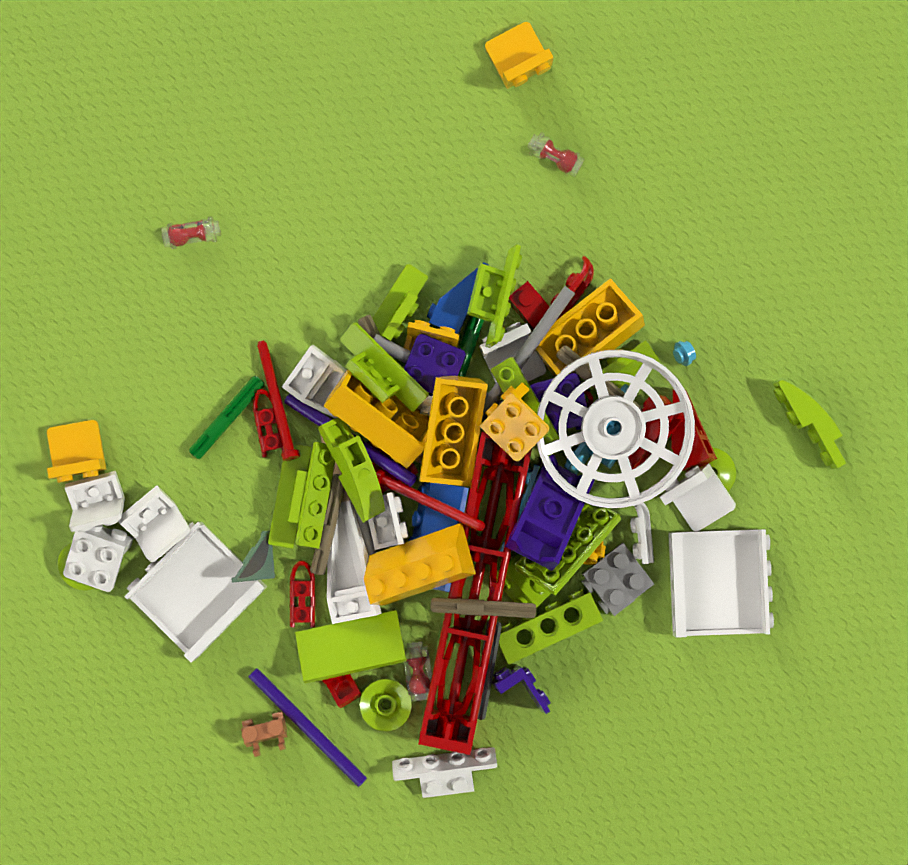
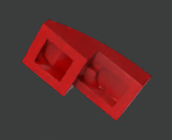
(343, 689)

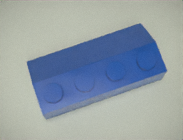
(428, 520)

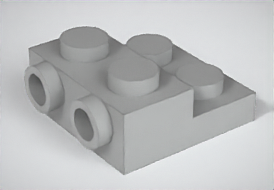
(616, 580)

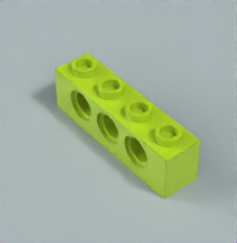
(587, 616)

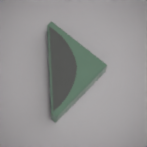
(258, 562)

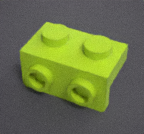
(520, 587)

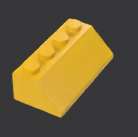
(591, 326)
(384, 424)
(453, 430)
(418, 566)

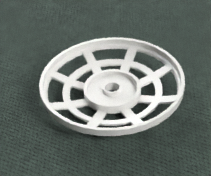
(627, 439)

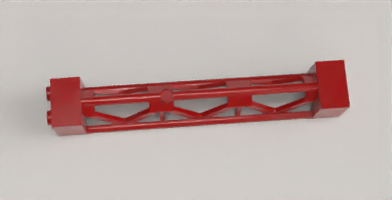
(448, 726)

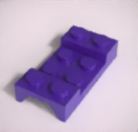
(547, 518)

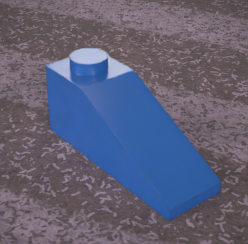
(454, 305)

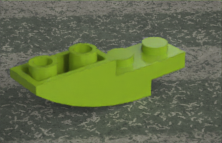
(807, 412)
(356, 468)

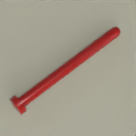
(289, 451)
(428, 501)

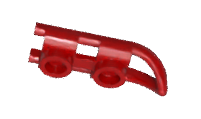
(576, 283)
(266, 418)
(301, 590)

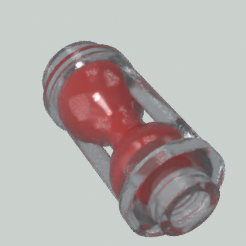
(566, 160)
(180, 234)
(419, 683)

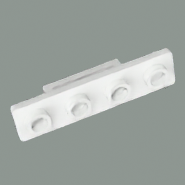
(444, 772)

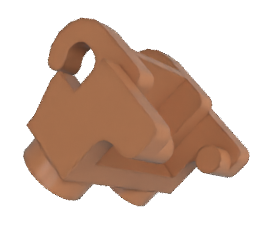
(264, 732)

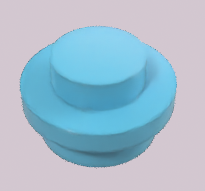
(684, 353)

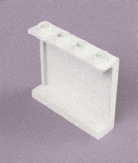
(720, 582)
(193, 591)

